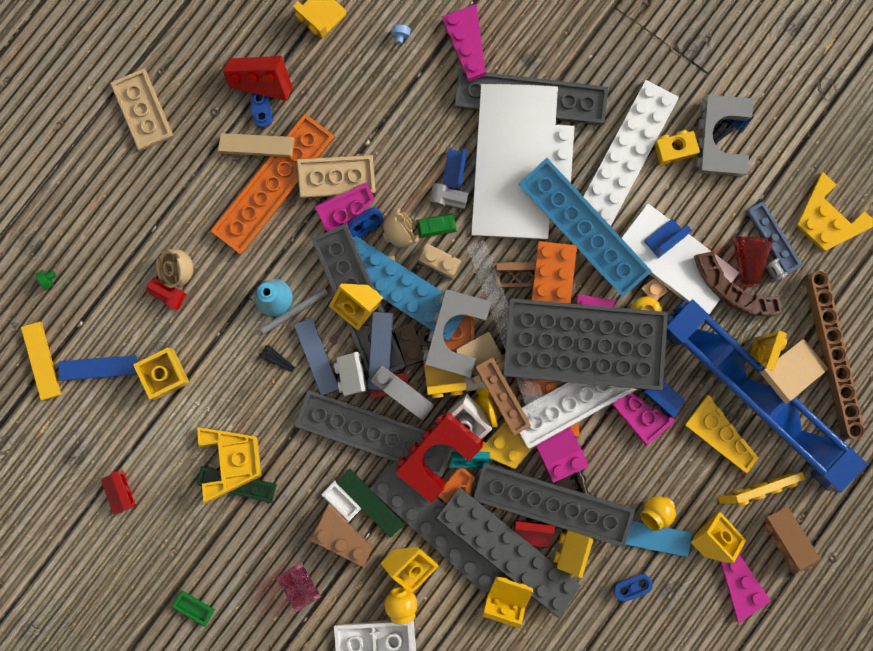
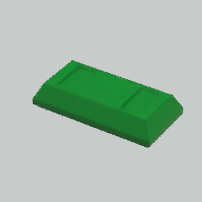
(436, 225)
(193, 608)

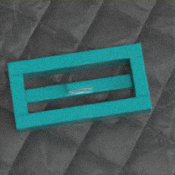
(456, 460)

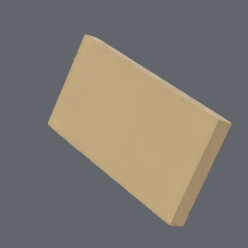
(142, 109)
(334, 175)
(795, 371)

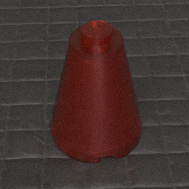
(752, 258)

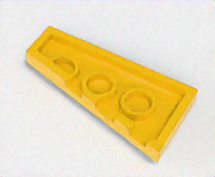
(768, 348)
(713, 428)
(759, 490)

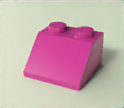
(562, 455)

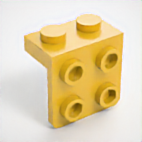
(319, 15)
(443, 381)
(507, 602)

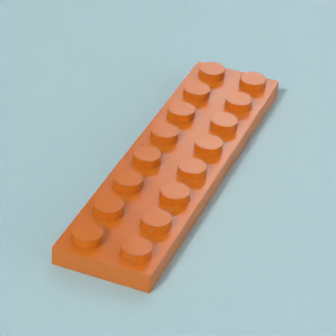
(270, 187)
(553, 282)

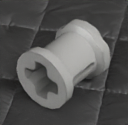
(775, 270)

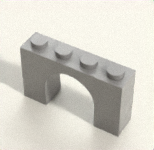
(711, 158)
(453, 305)

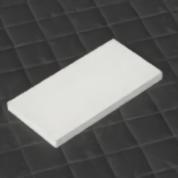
(677, 266)

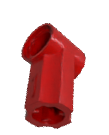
(170, 296)

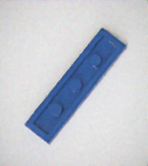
(97, 368)

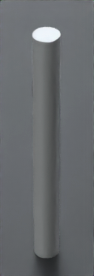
(293, 311)

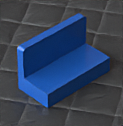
(454, 169)
(666, 237)
(667, 400)

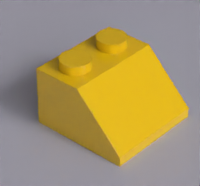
(573, 552)

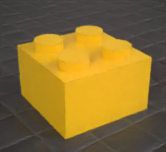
(161, 373)

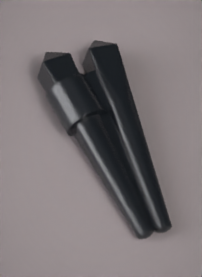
(721, 132)
(276, 358)

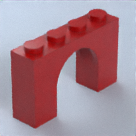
(446, 431)

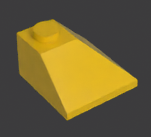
(355, 303)
(719, 540)
(409, 567)

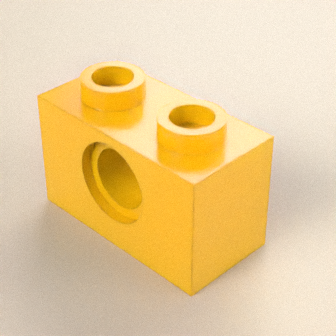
(667, 154)

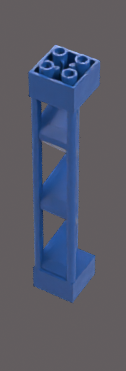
(831, 458)

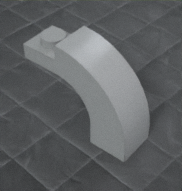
(402, 393)

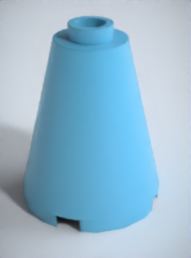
(273, 297)

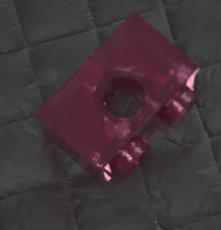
(298, 587)

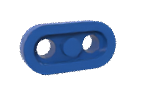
(261, 108)
(365, 223)
(633, 589)

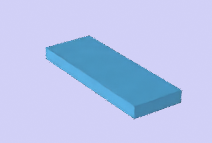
(665, 540)

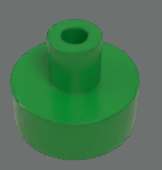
(45, 279)

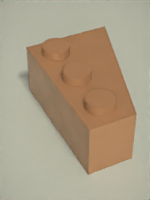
(341, 537)
(791, 541)

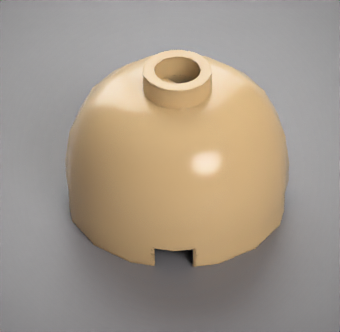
(399, 229)
(174, 267)

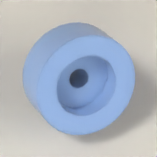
(400, 32)

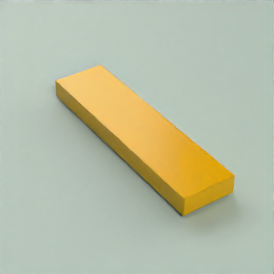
(41, 361)

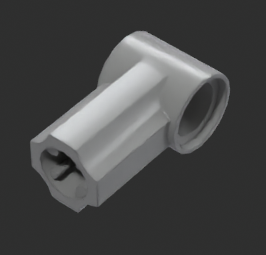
(442, 196)

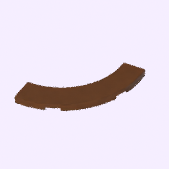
(731, 293)

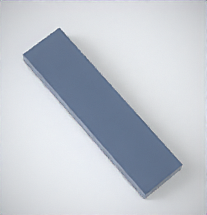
(768, 227)
(380, 344)
(316, 356)

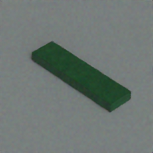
(255, 489)
(370, 503)

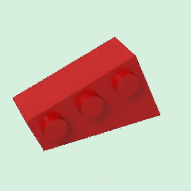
(259, 76)

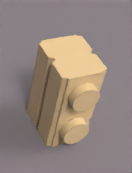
(439, 261)

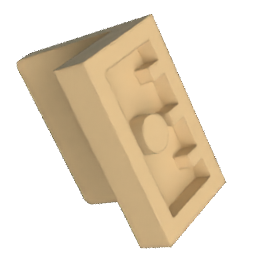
(482, 349)

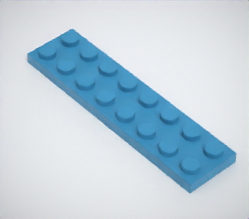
(585, 227)
(404, 288)

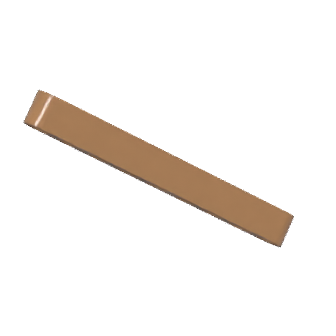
(841, 363)

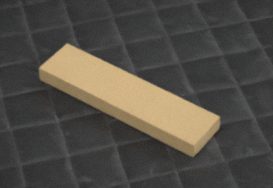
(256, 145)

